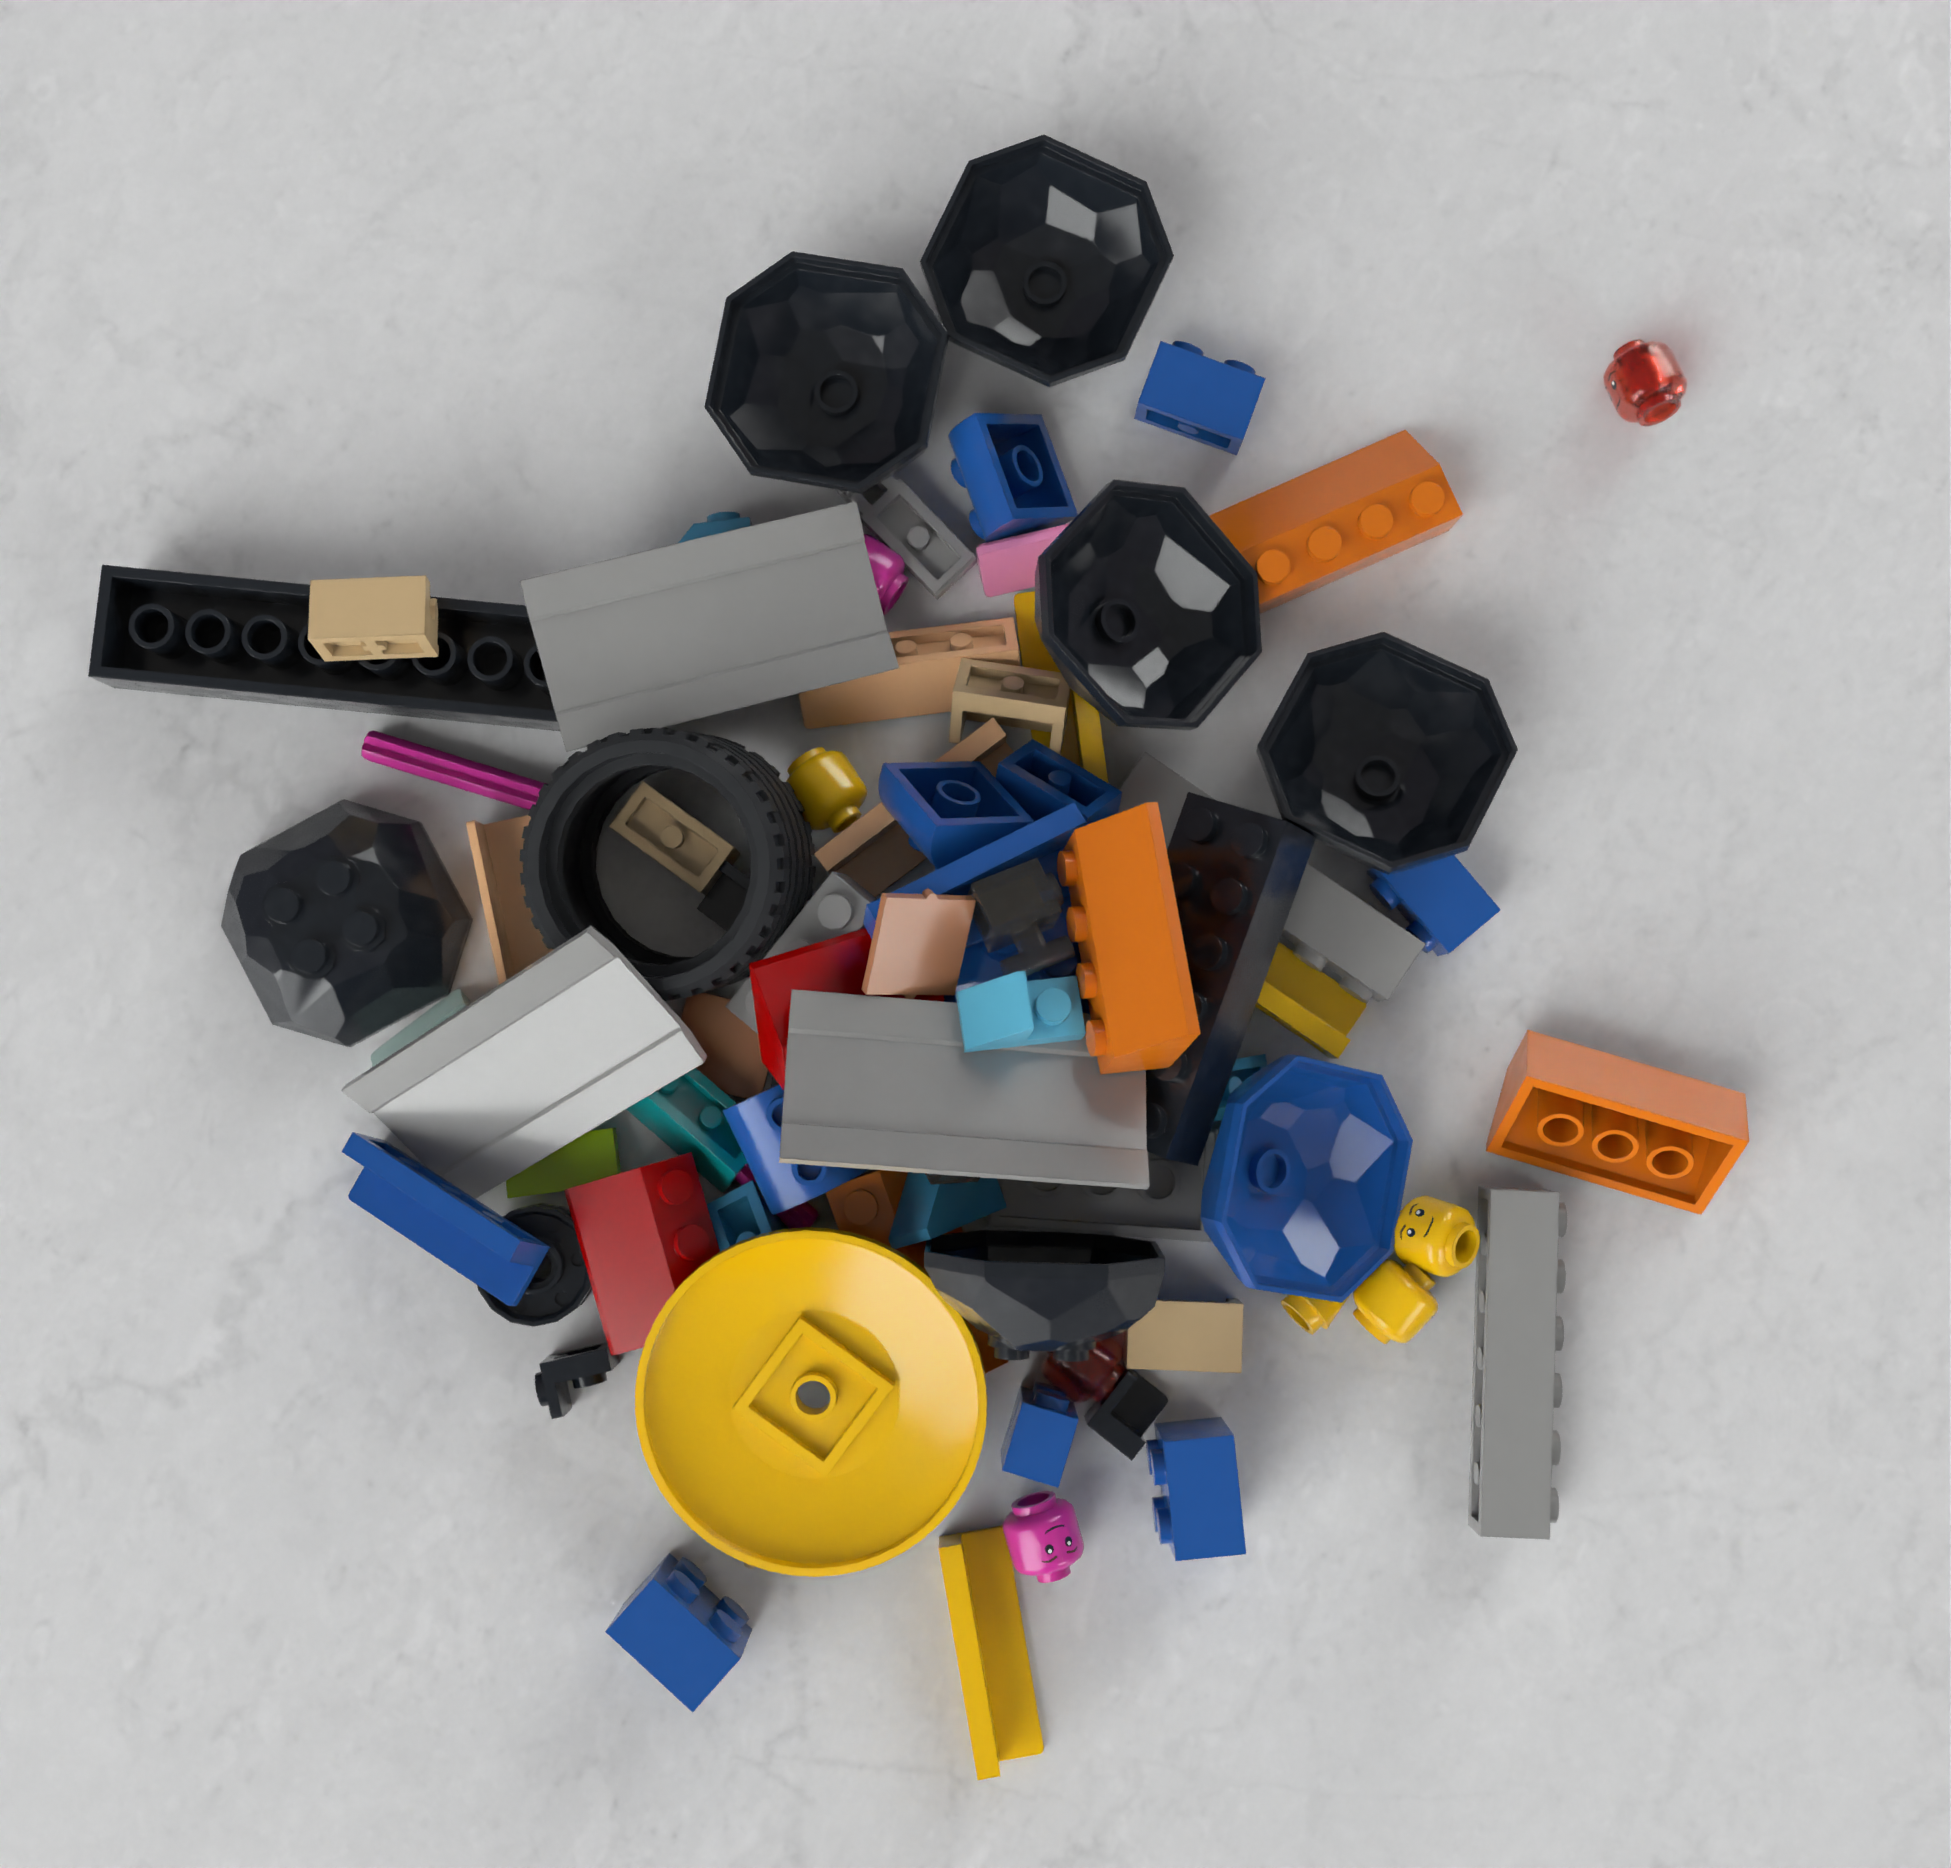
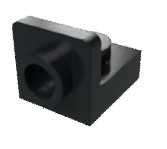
(583, 1366)

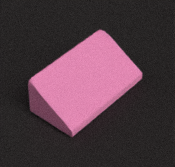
(1011, 562)

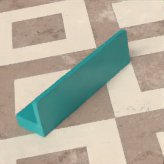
(691, 1119)

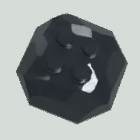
(1046, 260)
(827, 372)
(1147, 607)
(1386, 752)
(346, 923)
(1046, 1287)

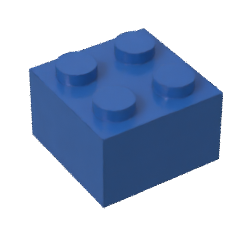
(1198, 1489)
(681, 1630)

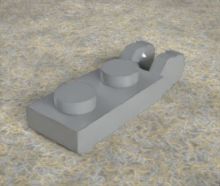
(915, 533)

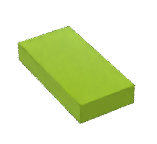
(577, 1163)

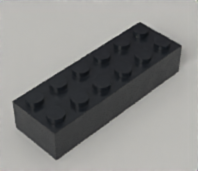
(1233, 896)

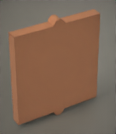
(918, 944)
(729, 1043)

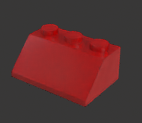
(825, 966)
(640, 1242)

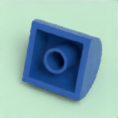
(1010, 475)
(949, 807)
(757, 1129)

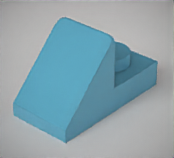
(1020, 1012)

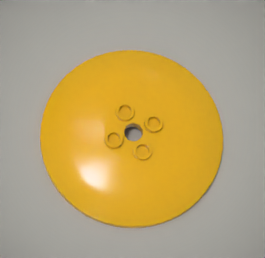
(796, 1481)

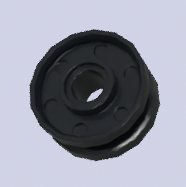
(568, 1282)

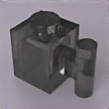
(1016, 910)

